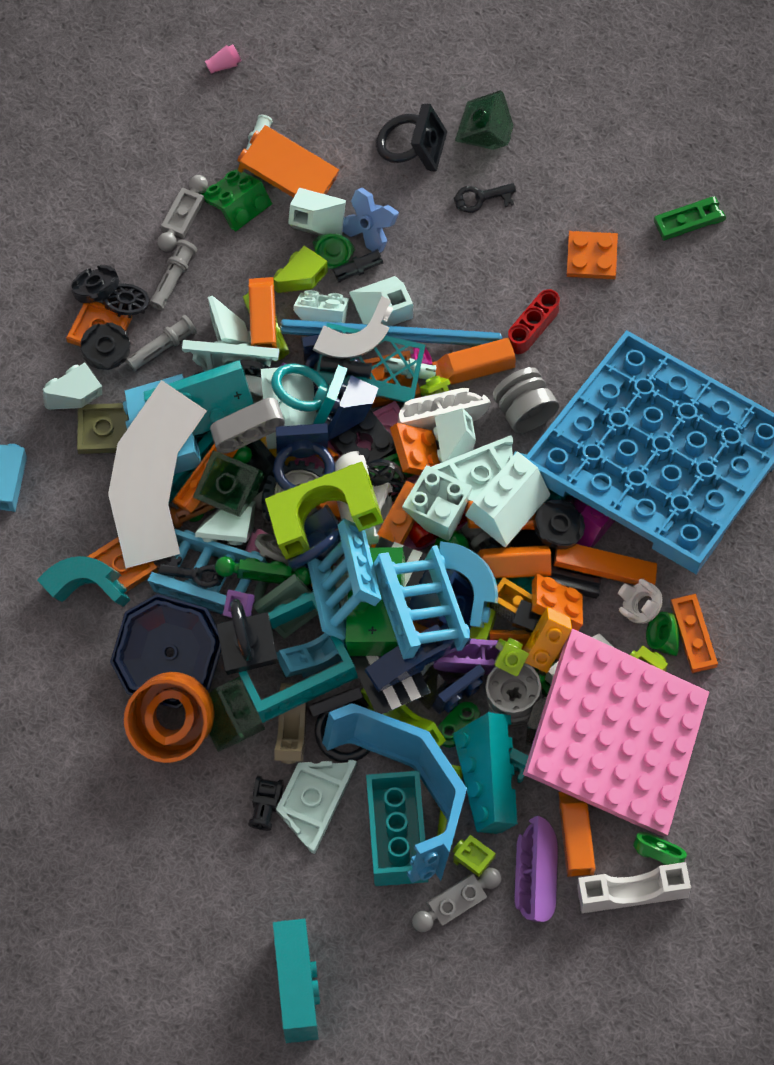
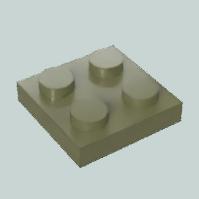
(100, 428)

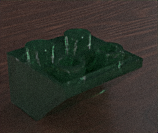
(233, 715)

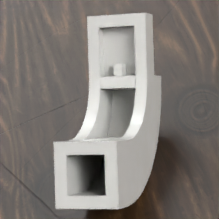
(342, 346)

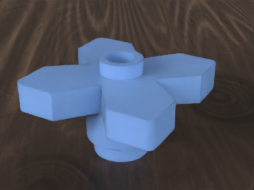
(369, 220)

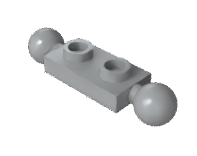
(182, 213)
(456, 900)

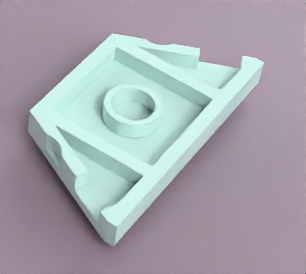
(219, 353)
(479, 465)
(313, 798)

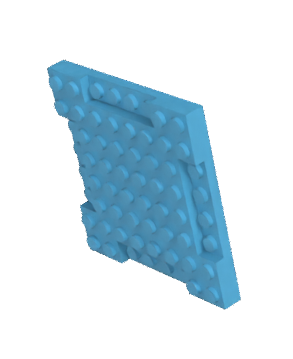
(659, 450)

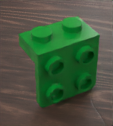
(238, 198)

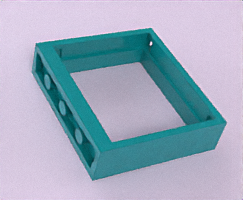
(310, 687)

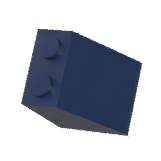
(462, 590)

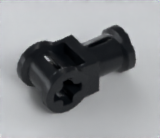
(265, 801)

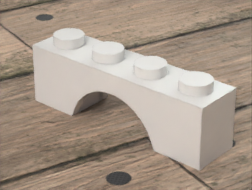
(658, 885)

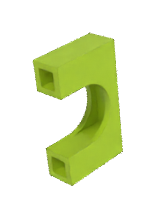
(291, 507)

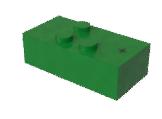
(369, 626)

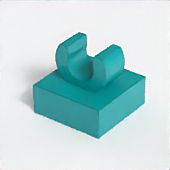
(519, 761)

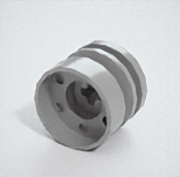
(525, 400)
(503, 686)

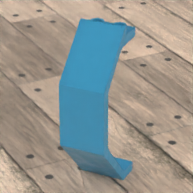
(413, 748)

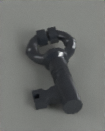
(480, 196)
(195, 574)

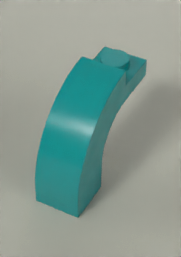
(74, 572)

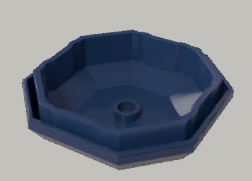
(155, 627)

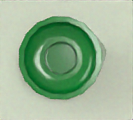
(334, 249)
(663, 634)

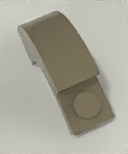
(291, 733)

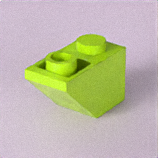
(301, 273)

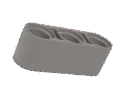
(247, 425)

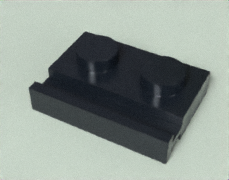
(582, 582)

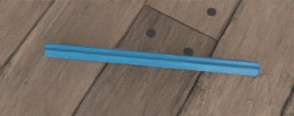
(413, 334)

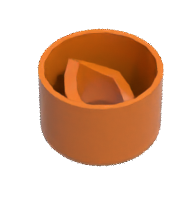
(152, 738)

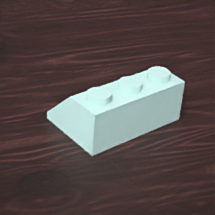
(296, 386)
(509, 500)

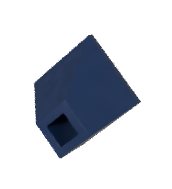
(351, 407)

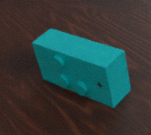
(217, 391)
(394, 824)
(295, 975)

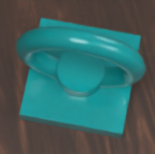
(325, 394)

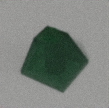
(486, 122)
(228, 484)

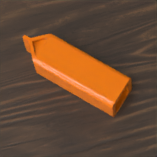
(262, 312)
(476, 361)
(518, 561)
(576, 836)

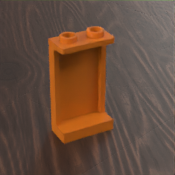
(286, 164)

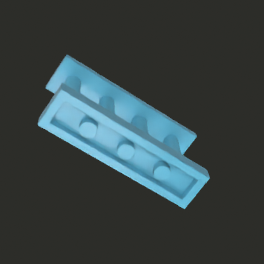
(361, 579)
(188, 590)
(403, 617)

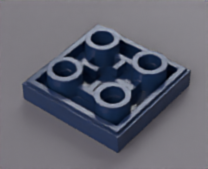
(466, 685)

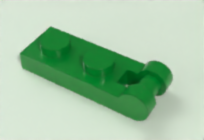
(689, 218)

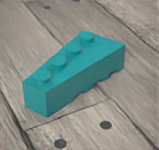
(487, 772)

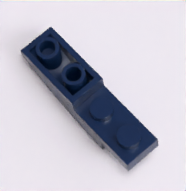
(393, 668)

